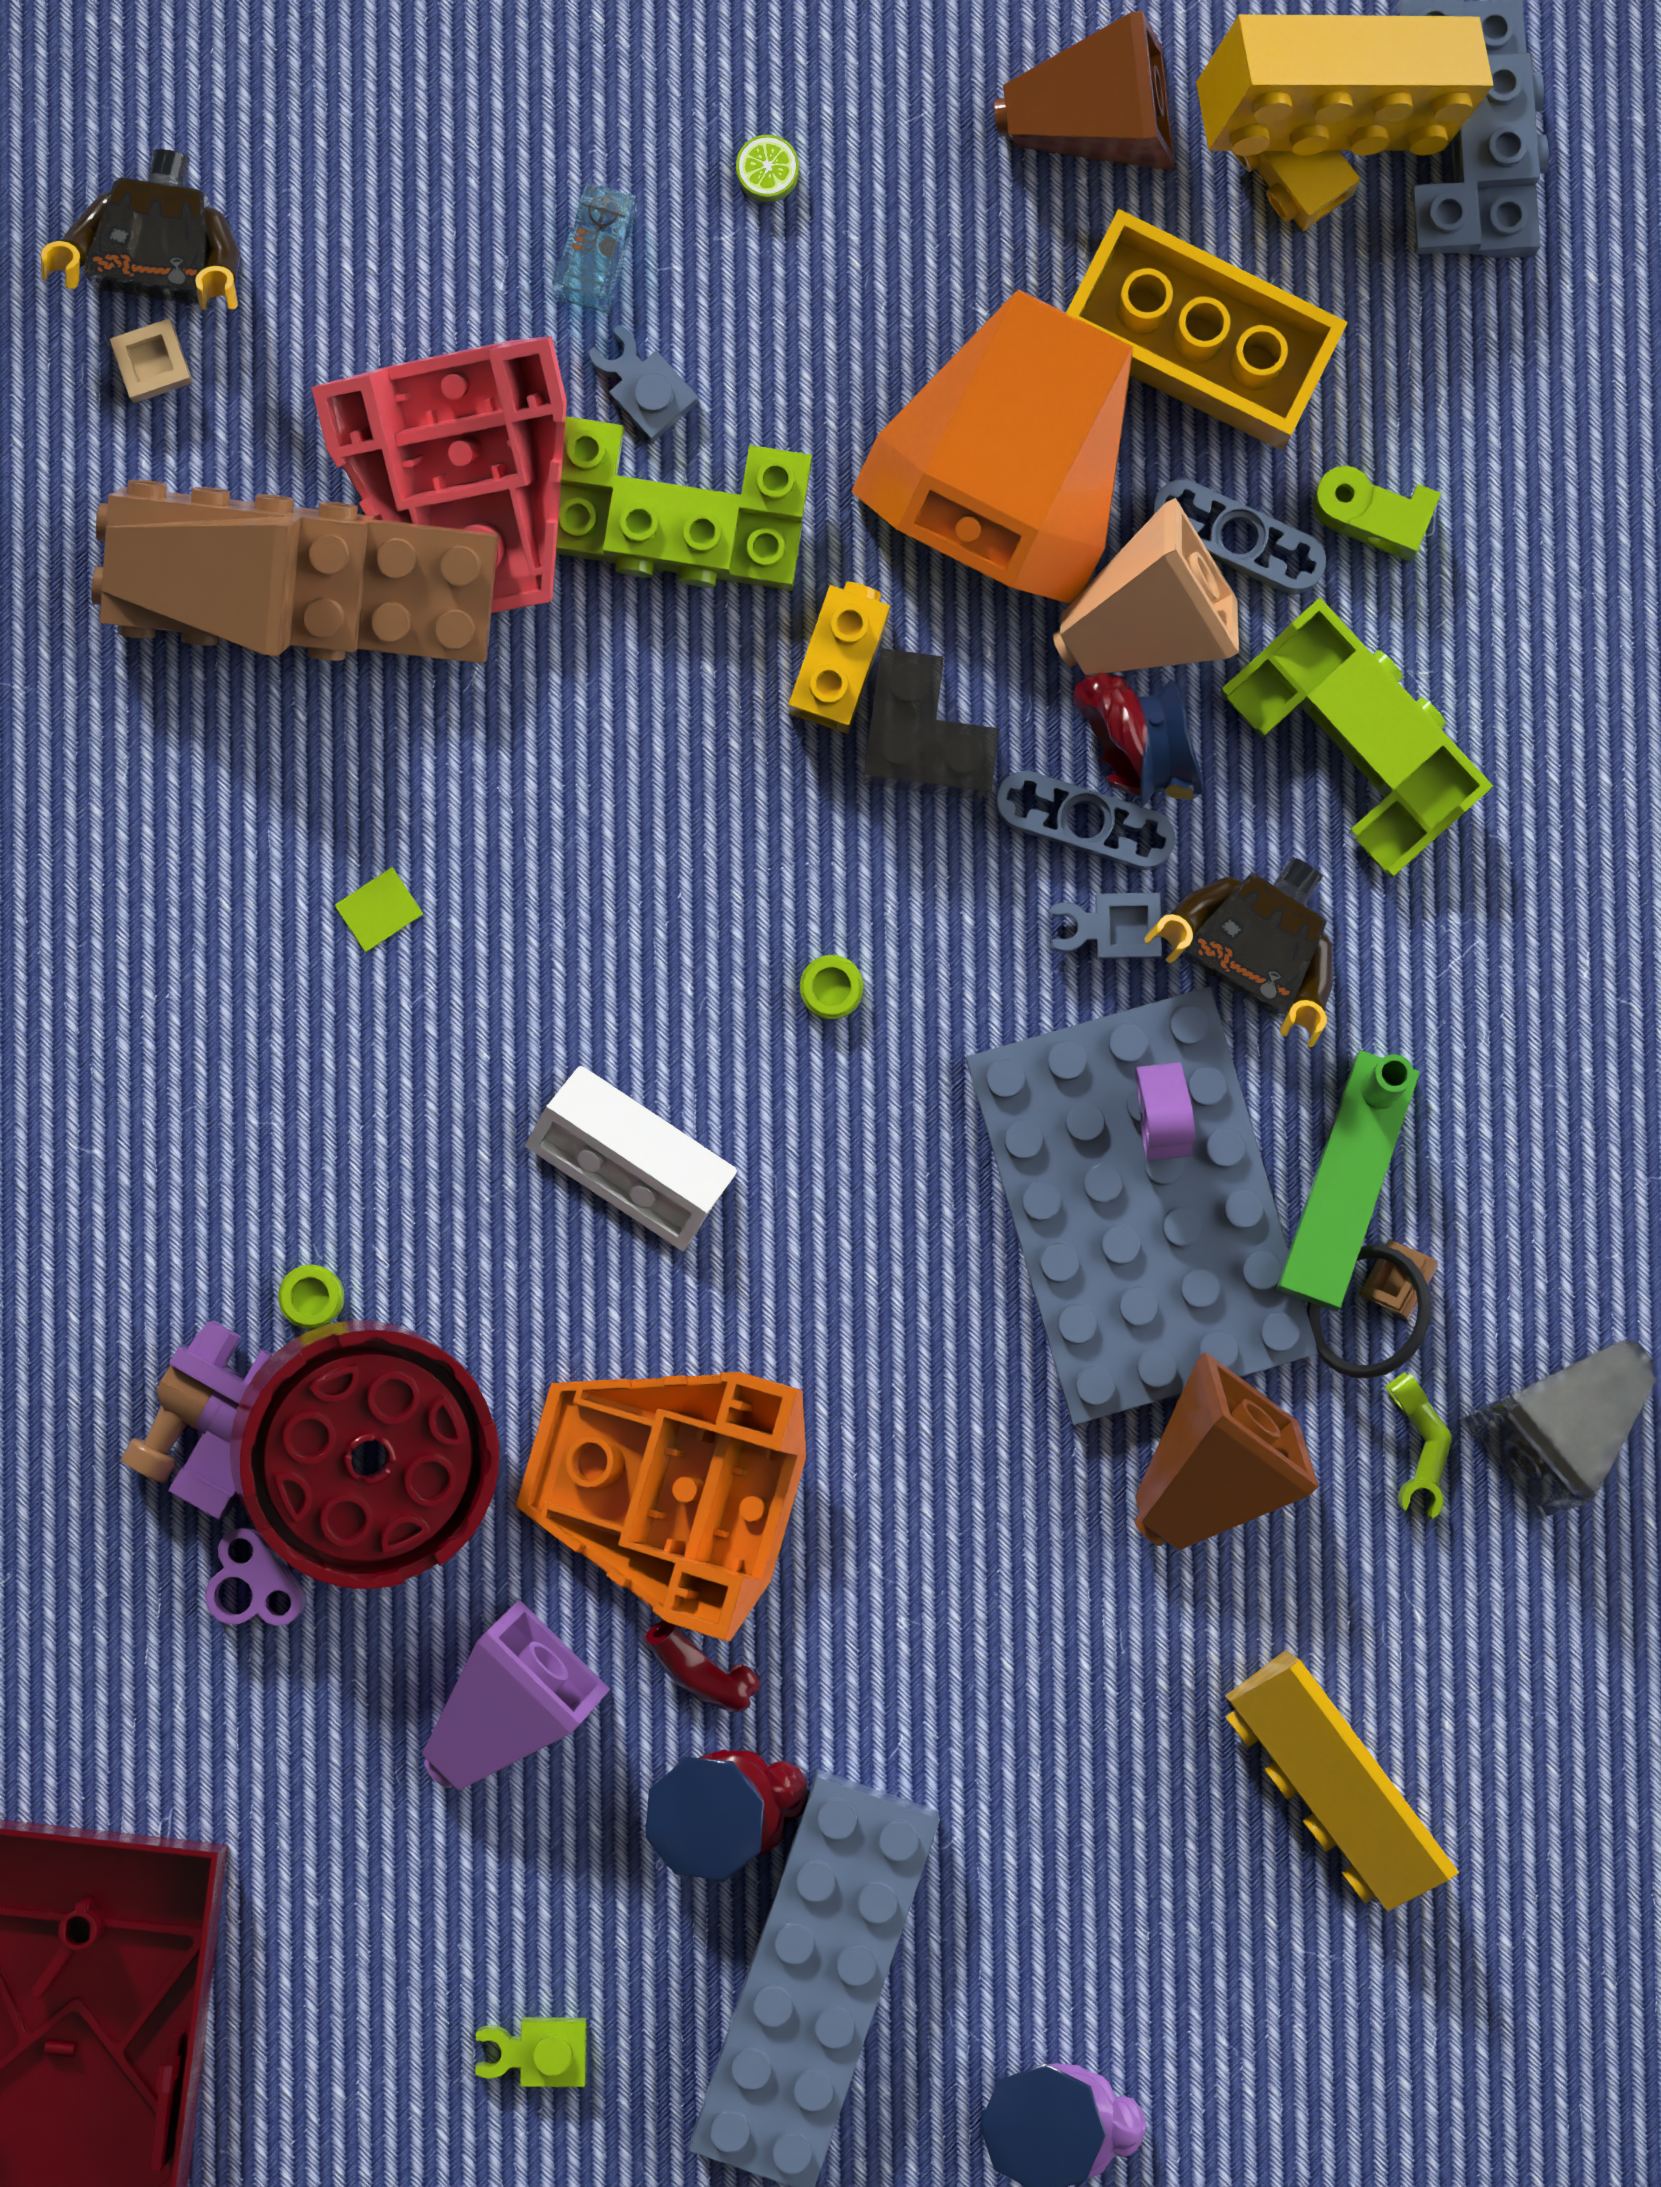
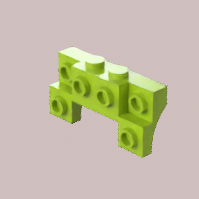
(677, 526)
(1372, 722)

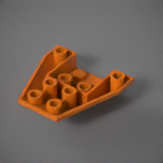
(1011, 451)

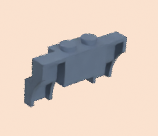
(1495, 152)

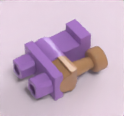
(205, 1396)

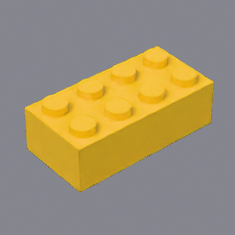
(1343, 83)
(1207, 329)

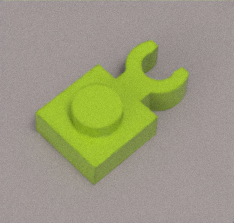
(548, 2052)

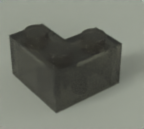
(912, 747)

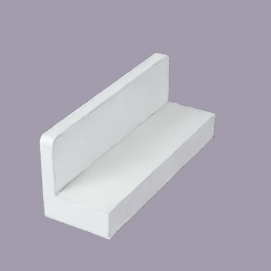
(630, 1157)

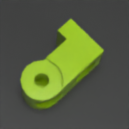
(1372, 514)

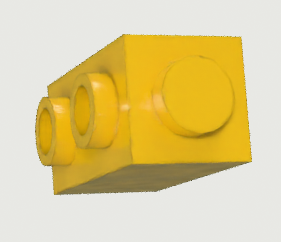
(1304, 185)
(840, 656)

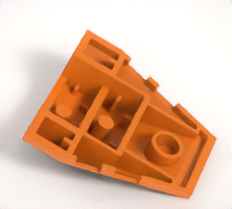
(672, 1487)

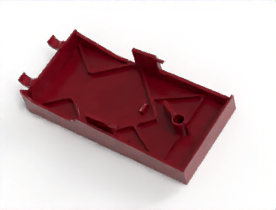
(103, 2003)

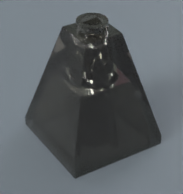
(1566, 1426)

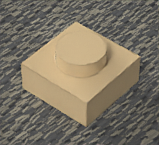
(151, 360)

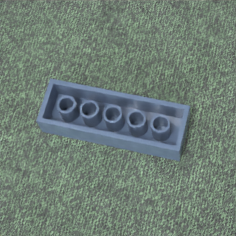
(814, 1981)

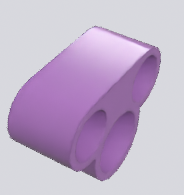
(1164, 1111)
(263, 1573)

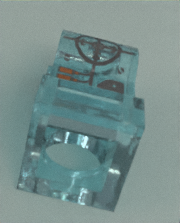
(596, 248)

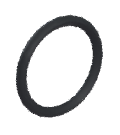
(1413, 1342)

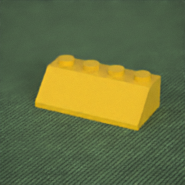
(1338, 1782)

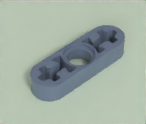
(1289, 540)
(1125, 848)

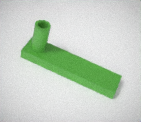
(1348, 1179)

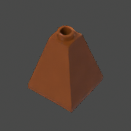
(1095, 99)
(1221, 1460)

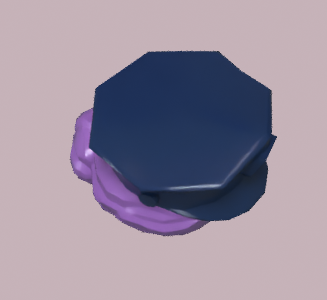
(1058, 2125)

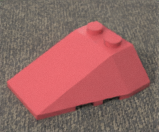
(461, 447)

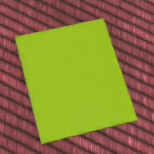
(378, 909)

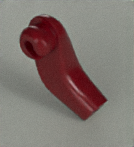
(697, 1673)

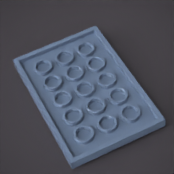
(1131, 1254)

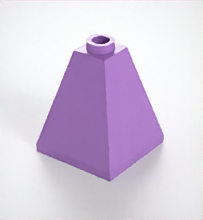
(510, 1701)

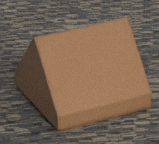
(1391, 1287)

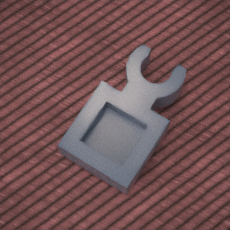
(648, 390)
(1116, 926)

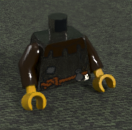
(151, 240)
(1259, 942)

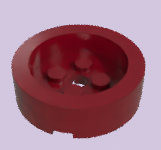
(322, 1402)

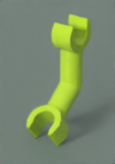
(1437, 1437)

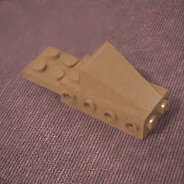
(290, 576)

